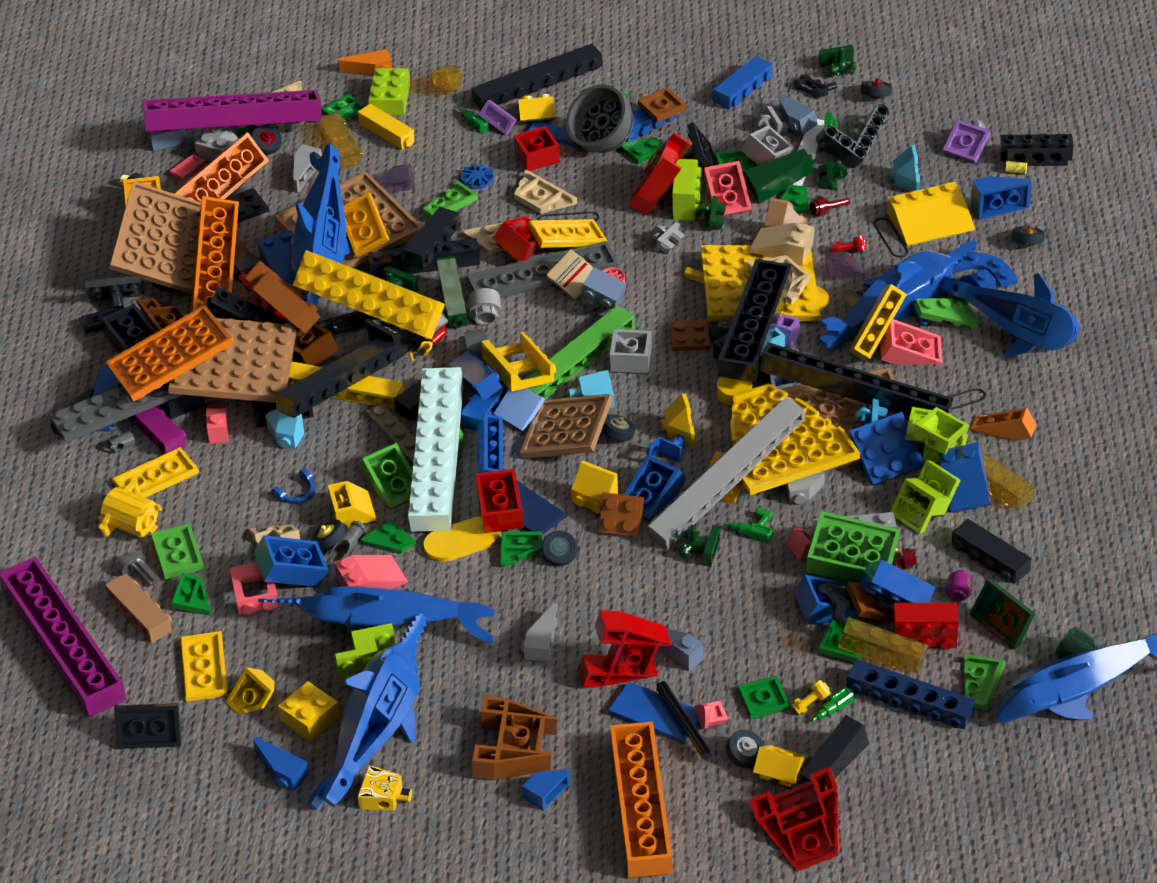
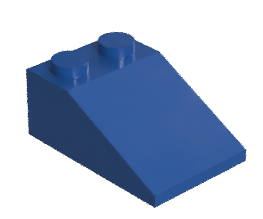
(999, 196)
(277, 254)
(968, 465)
(657, 484)
(814, 605)

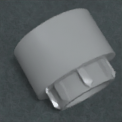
(484, 306)

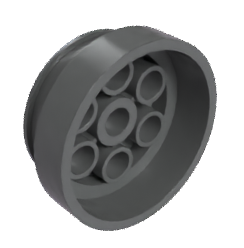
(600, 119)

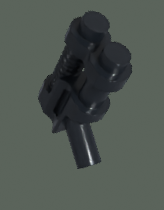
(816, 87)

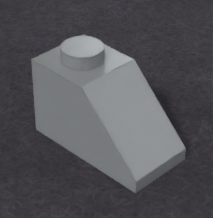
(804, 488)

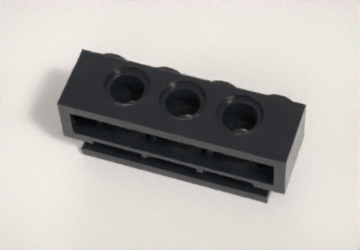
(1051, 149)

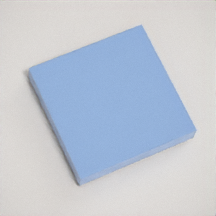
(519, 407)

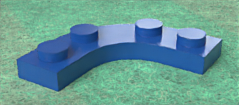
(996, 267)

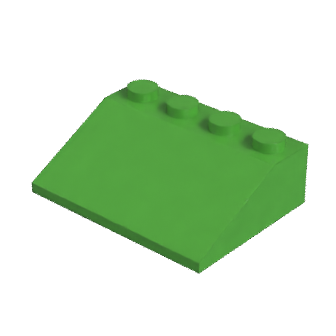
(847, 545)

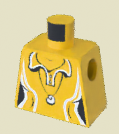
(382, 790)

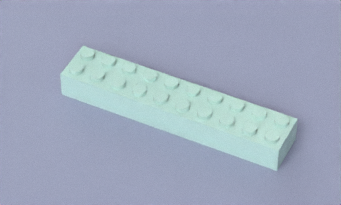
(436, 450)

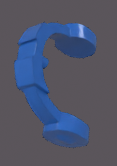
(281, 495)

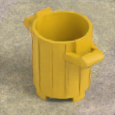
(128, 511)

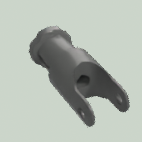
(350, 538)

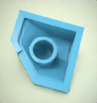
(906, 170)
(285, 429)

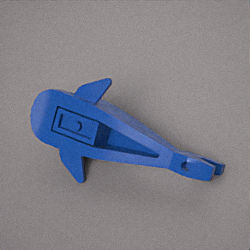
(1031, 318)

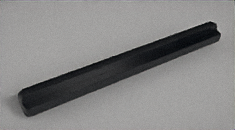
(684, 720)

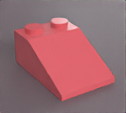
(728, 185)
(910, 345)
(369, 571)

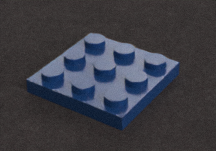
(885, 449)

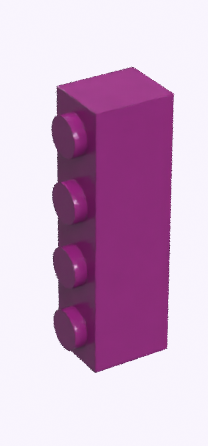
(159, 429)

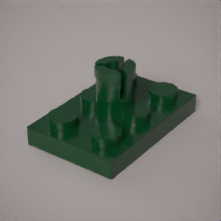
(1002, 613)

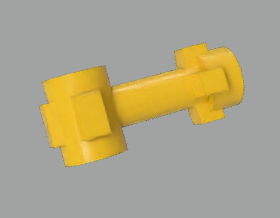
(820, 691)

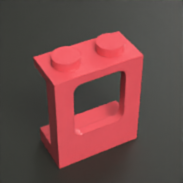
(248, 574)

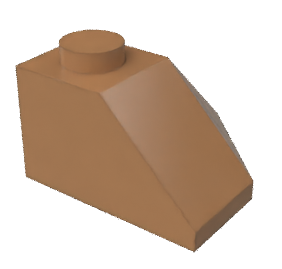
(781, 213)

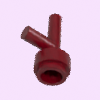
(819, 206)
(908, 558)

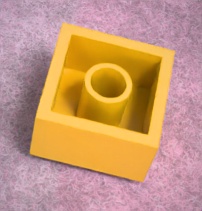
(308, 711)

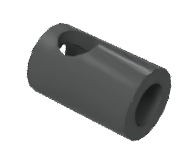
(121, 442)

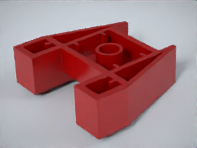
(660, 173)
(631, 651)

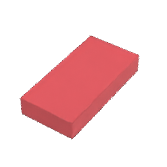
(187, 167)

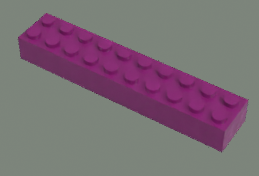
(231, 110)
(62, 637)

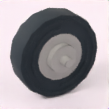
(743, 748)

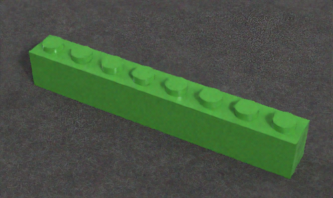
(583, 350)

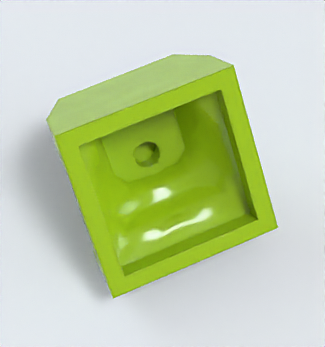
(940, 430)

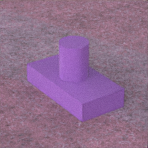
(497, 117)

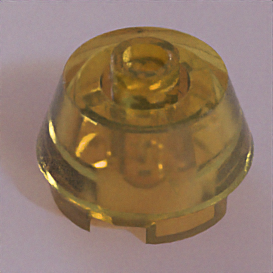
(446, 78)

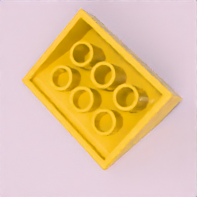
(930, 213)

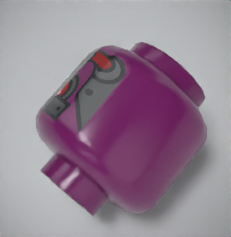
(959, 585)

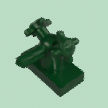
(838, 59)
(400, 278)
(704, 545)

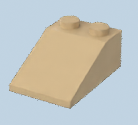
(788, 239)

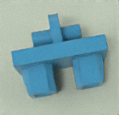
(872, 414)

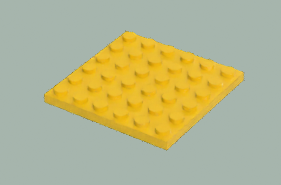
(726, 277)

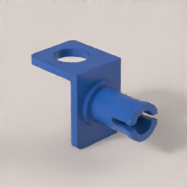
(670, 449)

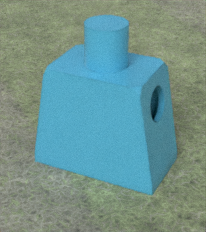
(594, 384)

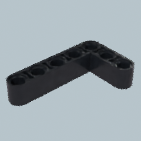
(854, 151)

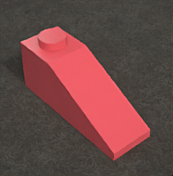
(217, 422)

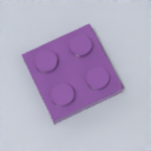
(966, 141)

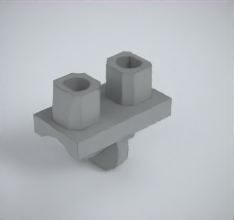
(774, 120)
(663, 237)

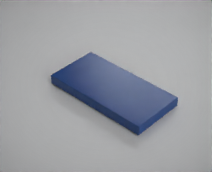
(643, 705)

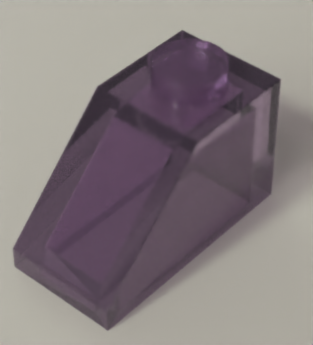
(398, 179)
(842, 266)

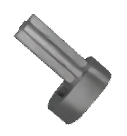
(136, 561)

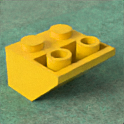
(536, 108)
(350, 503)

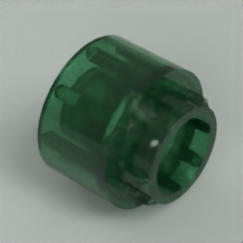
(1074, 642)

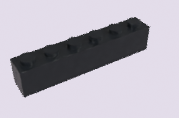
(465, 253)

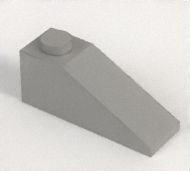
(302, 167)
(540, 636)

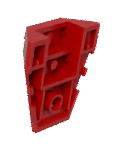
(803, 820)

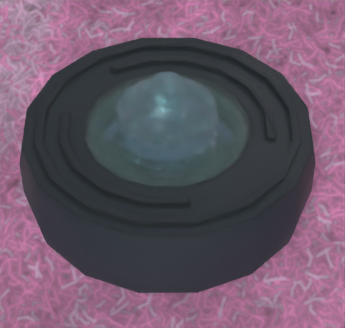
(559, 548)

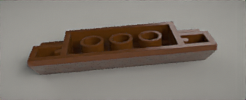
(160, 313)

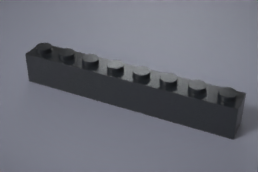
(538, 76)
(336, 377)

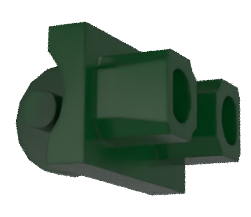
(831, 174)
(709, 212)

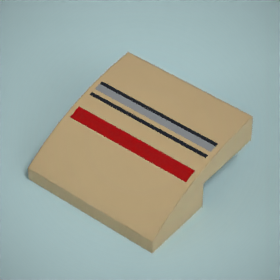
(570, 274)

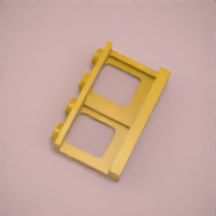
(509, 371)

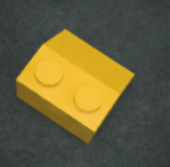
(590, 485)
(780, 764)

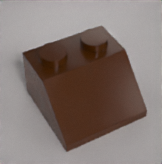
(314, 345)

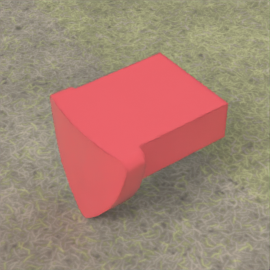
(799, 543)
(710, 714)

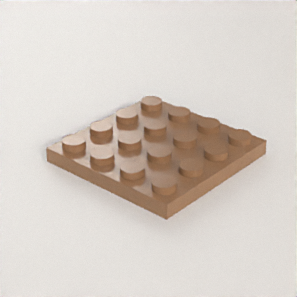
(566, 426)

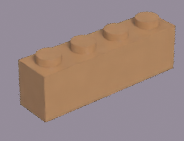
(139, 607)

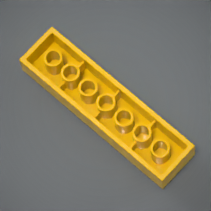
(368, 294)

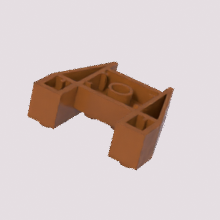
(283, 296)
(518, 740)

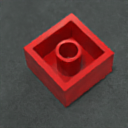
(536, 148)

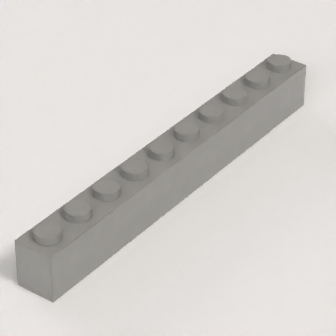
(726, 472)

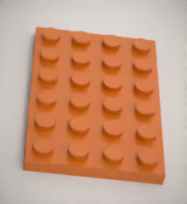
(169, 353)

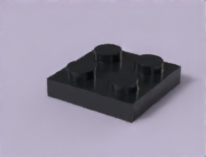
(249, 204)

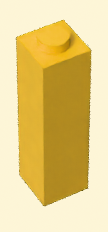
(386, 126)

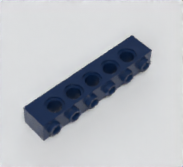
(910, 694)

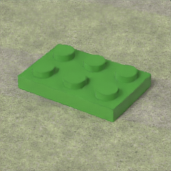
(177, 551)

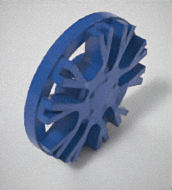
(477, 176)

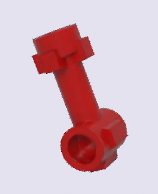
(858, 244)

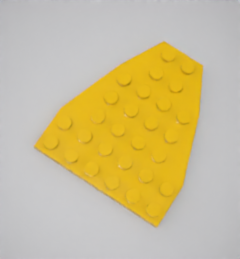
(804, 452)

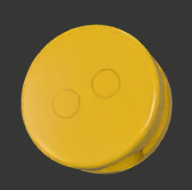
(728, 387)

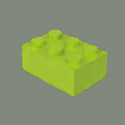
(390, 90)
(686, 190)

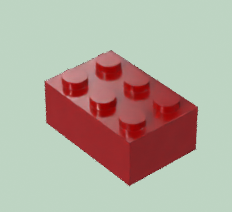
(499, 500)
(928, 623)

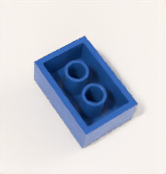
(290, 561)
(894, 584)

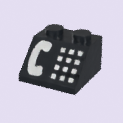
(391, 332)

